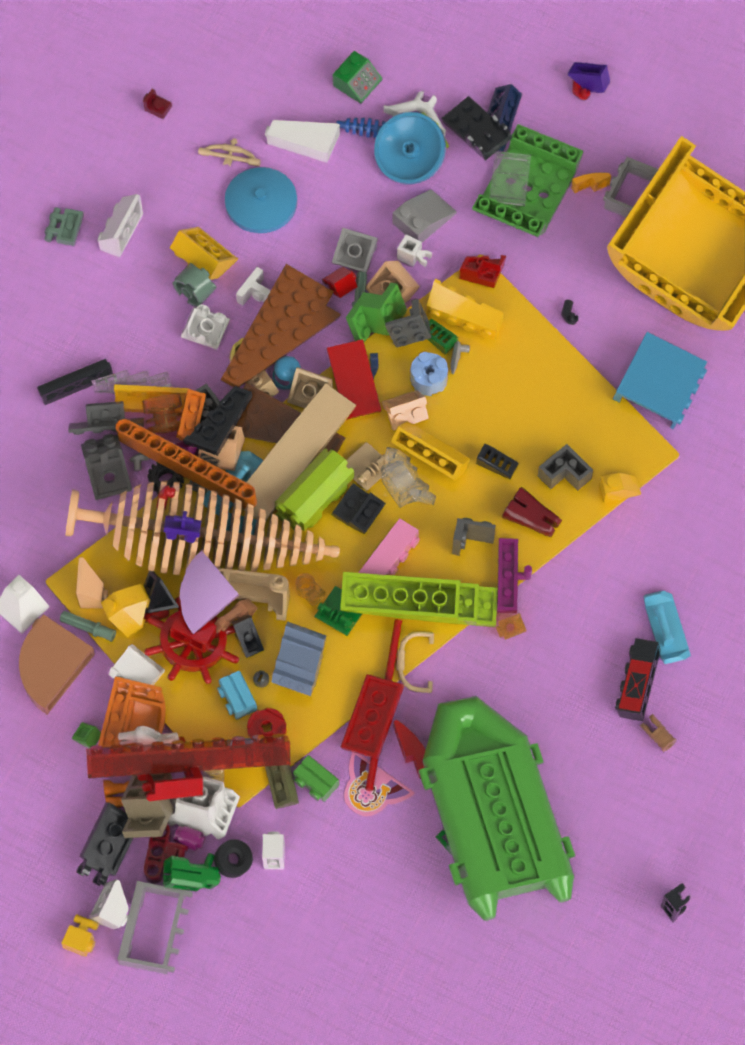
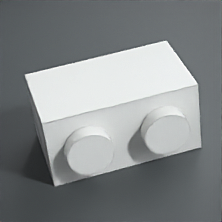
(273, 850)

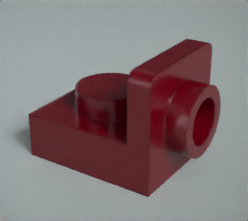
(156, 105)

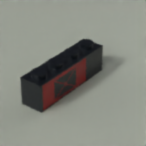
(638, 679)

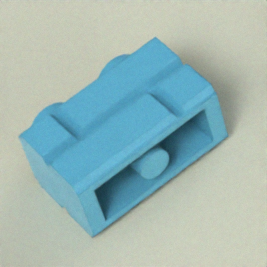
(237, 695)

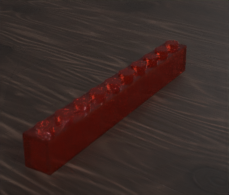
(182, 756)

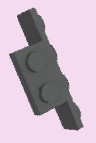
(102, 417)

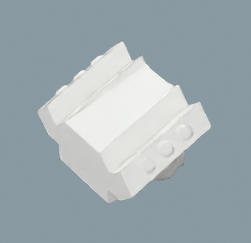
(208, 812)

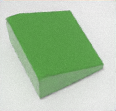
(87, 735)

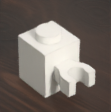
(411, 251)

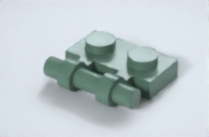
(69, 227)

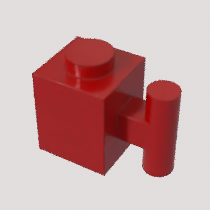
(341, 281)

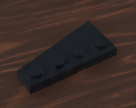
(219, 424)

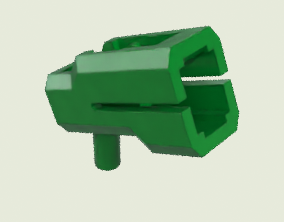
(190, 876)

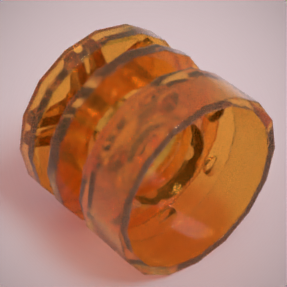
(163, 413)

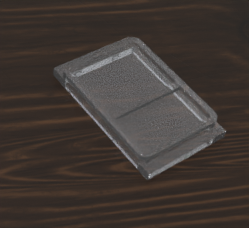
(510, 178)

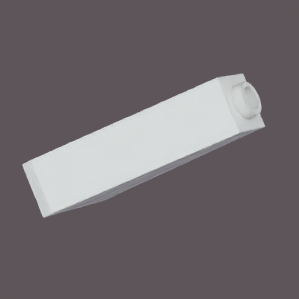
(304, 138)

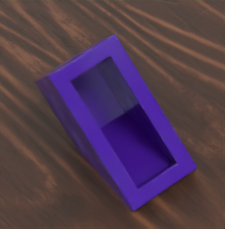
(590, 76)

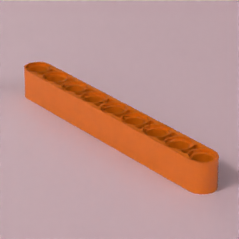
(185, 463)

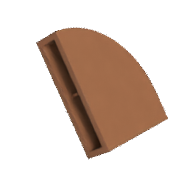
(51, 662)

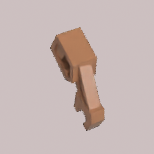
(240, 610)

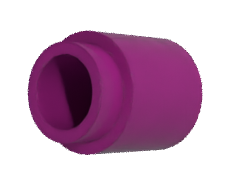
(189, 837)

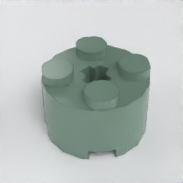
(194, 284)

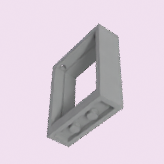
(629, 166)

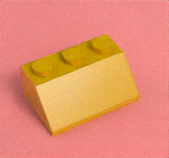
(202, 251)

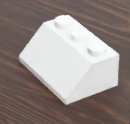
(121, 225)

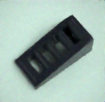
(494, 453)

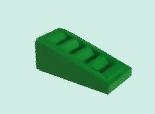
(449, 344)

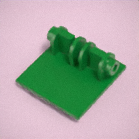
(330, 613)

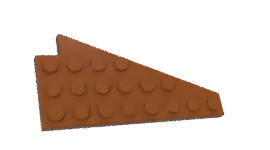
(286, 320)

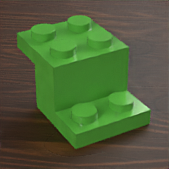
(374, 311)

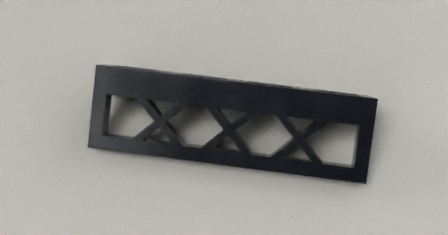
(73, 381)

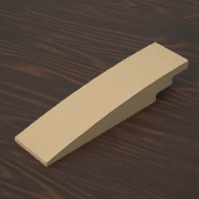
(299, 447)

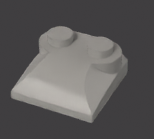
(354, 250)

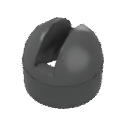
(264, 681)

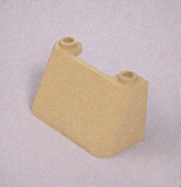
(261, 588)

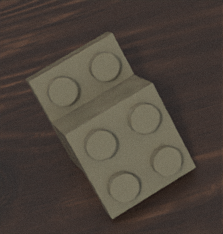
(145, 816)

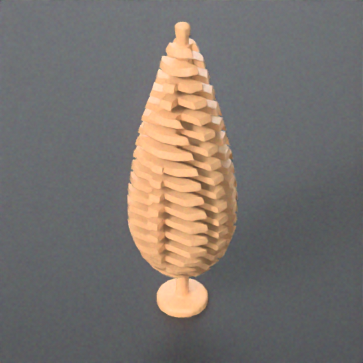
(207, 532)

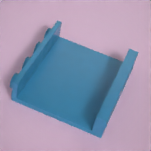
(662, 378)

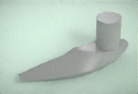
(456, 354)
(136, 459)

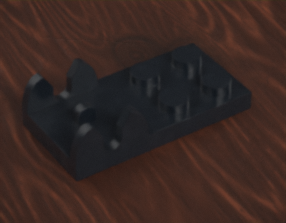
(477, 128)

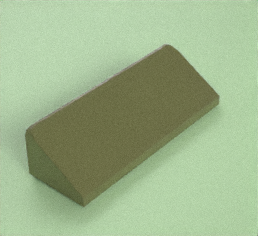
(282, 786)

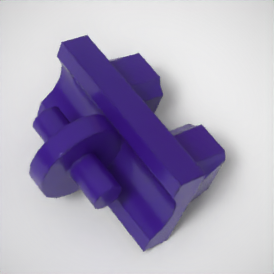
(183, 526)

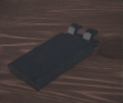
(105, 845)

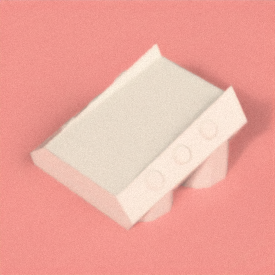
(205, 327)
(136, 667)

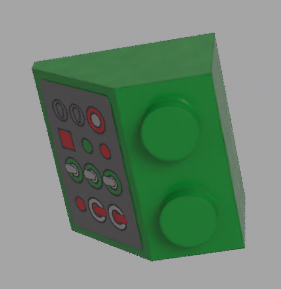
(356, 77)

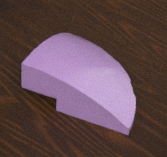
(204, 592)

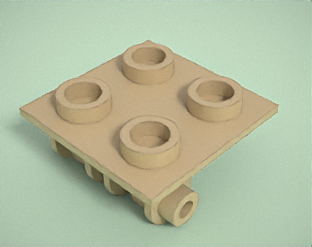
(366, 465)

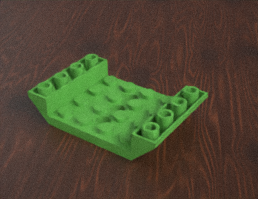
(550, 172)

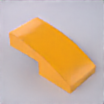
(594, 180)

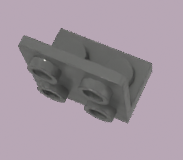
(410, 328)
(472, 530)

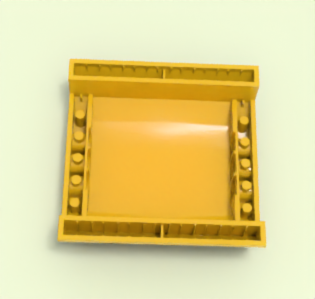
(687, 242)

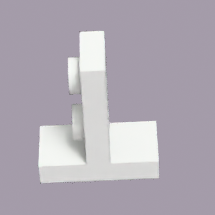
(253, 287)

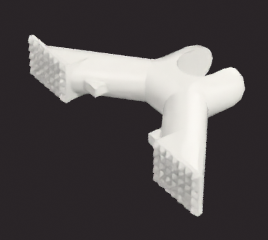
(416, 105)

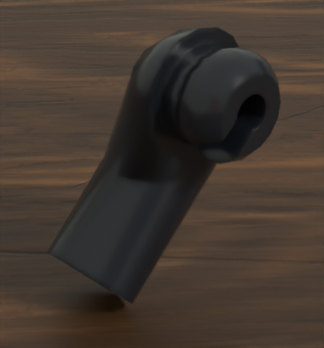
(566, 313)

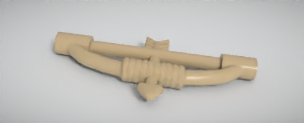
(229, 157)

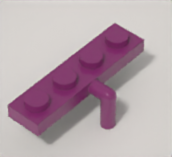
(509, 575)

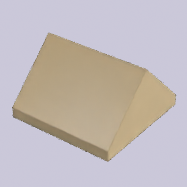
(306, 386)

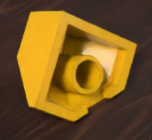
(127, 608)

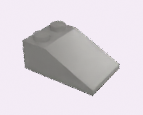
(422, 215)

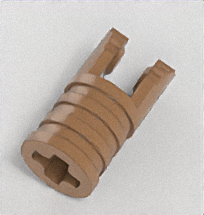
(660, 735)

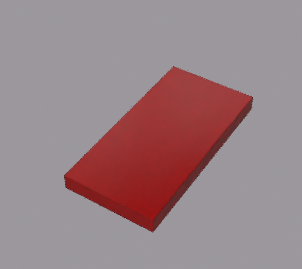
(354, 377)
(372, 716)

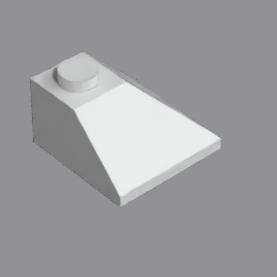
(21, 604)
(111, 906)

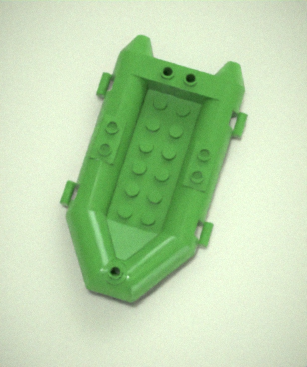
(493, 807)

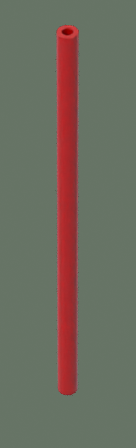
(388, 675)

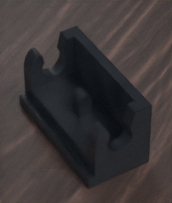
(673, 903)

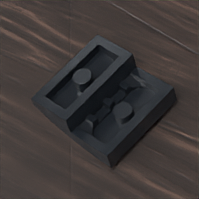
(358, 509)

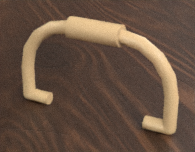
(401, 661)

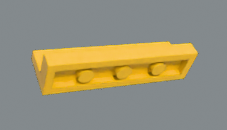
(134, 395)

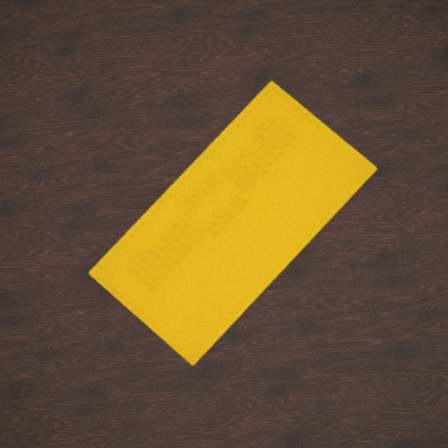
(515, 393)

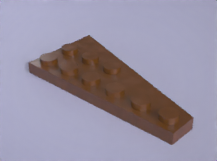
(269, 419)

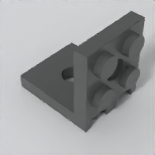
(106, 457)

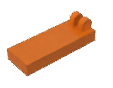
(191, 413)

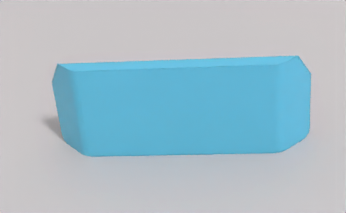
(244, 470)
(666, 626)

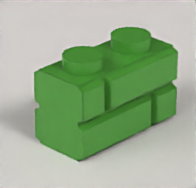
(316, 779)

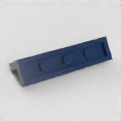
(507, 104)

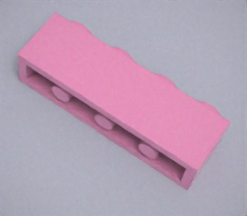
(392, 550)

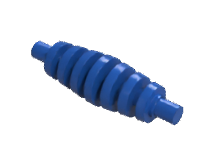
(347, 125)

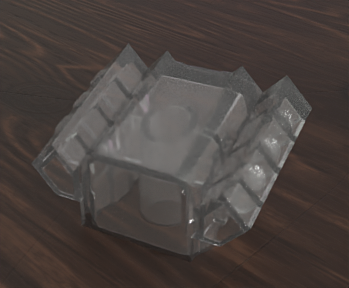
(403, 480)

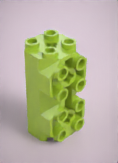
(314, 490)

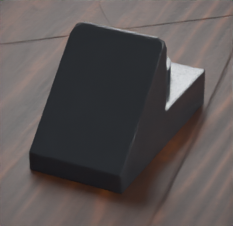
(247, 636)

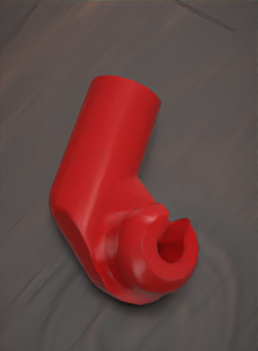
(581, 93)
(166, 492)
(159, 615)

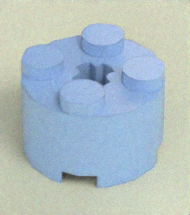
(429, 373)

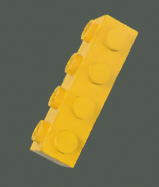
(430, 450)

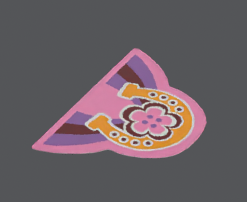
(385, 791)

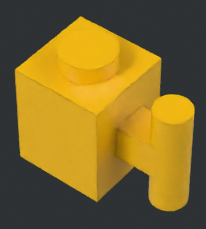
(78, 939)

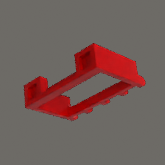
(173, 788)

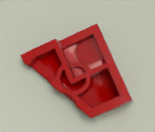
(482, 270)

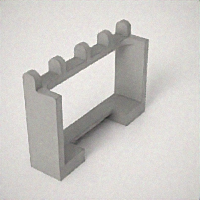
(137, 902)

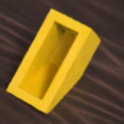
(618, 487)

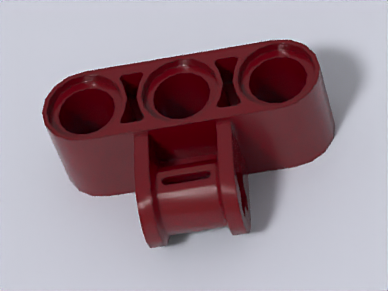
(168, 848)

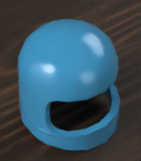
(285, 370)

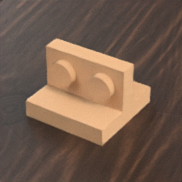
(405, 408)

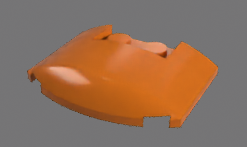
(132, 706)

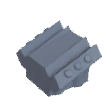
(299, 659)

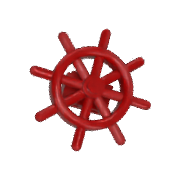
(196, 642)

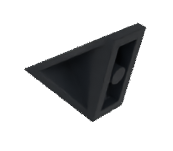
(158, 594)

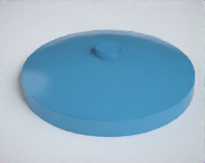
(410, 148)
(261, 200)

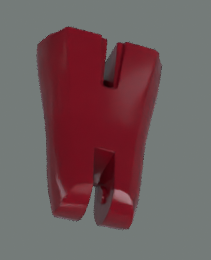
(530, 513)

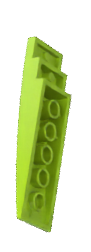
(419, 599)

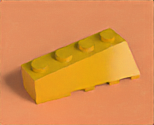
(463, 311)

